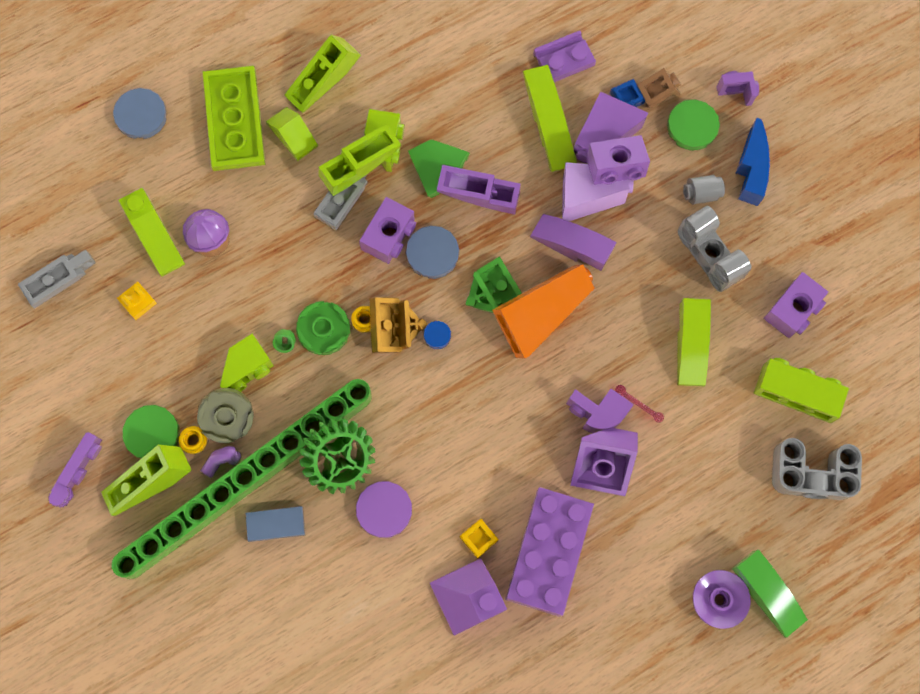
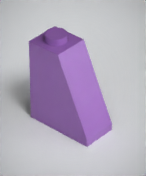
(608, 121)

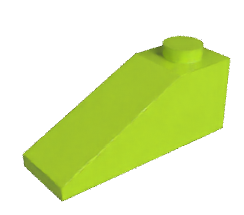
(322, 72)
(151, 231)
(146, 478)

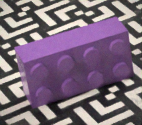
(549, 552)

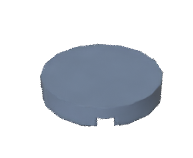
(140, 113)
(432, 252)

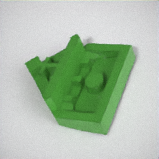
(429, 160)
(492, 286)

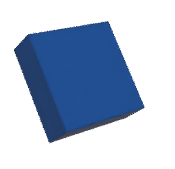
(628, 93)

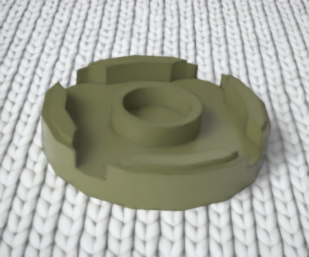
(225, 415)

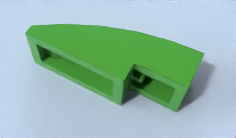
(770, 592)

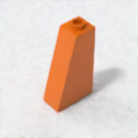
(540, 310)

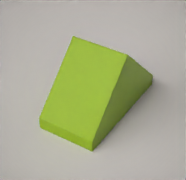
(292, 133)

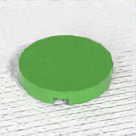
(693, 124)
(323, 328)
(148, 428)

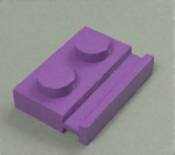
(565, 56)

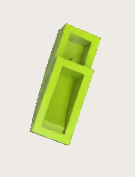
(358, 159)
(693, 341)

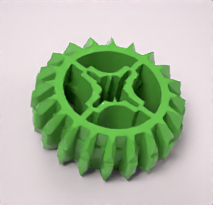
(330, 476)

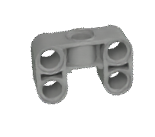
(700, 234)
(816, 483)

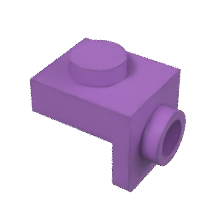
(736, 83)

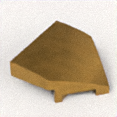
(393, 325)

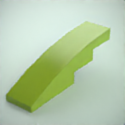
(549, 117)

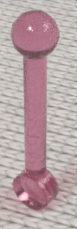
(658, 417)

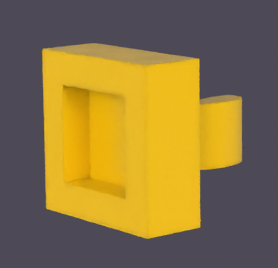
(136, 300)

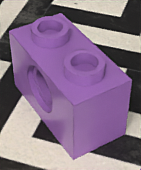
(605, 155)
(388, 216)
(802, 291)

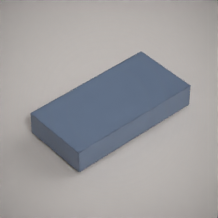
(275, 524)

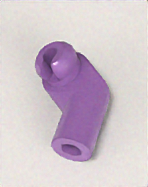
(219, 457)

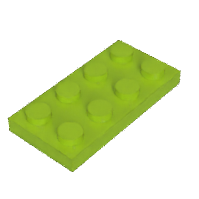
(233, 118)

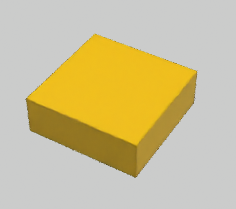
(479, 538)

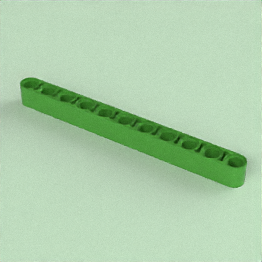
(230, 481)

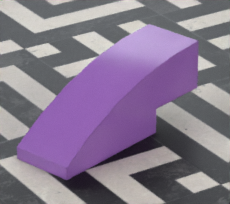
(479, 189)
(573, 241)

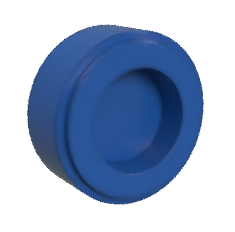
(437, 335)

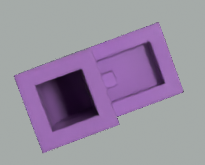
(602, 416)

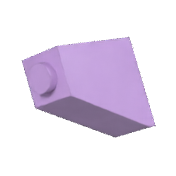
(584, 198)

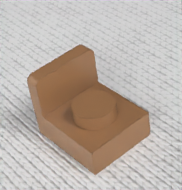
(659, 87)

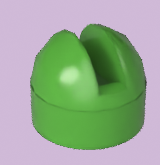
(278, 341)

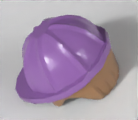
(206, 232)

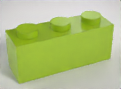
(801, 390)

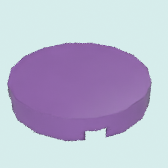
(384, 509)

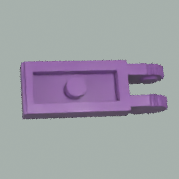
(74, 470)

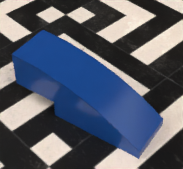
(754, 165)

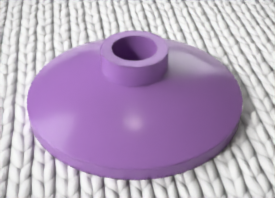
(735, 597)

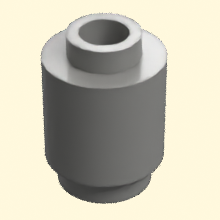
(704, 189)

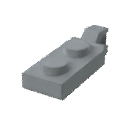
(335, 208)
(55, 277)

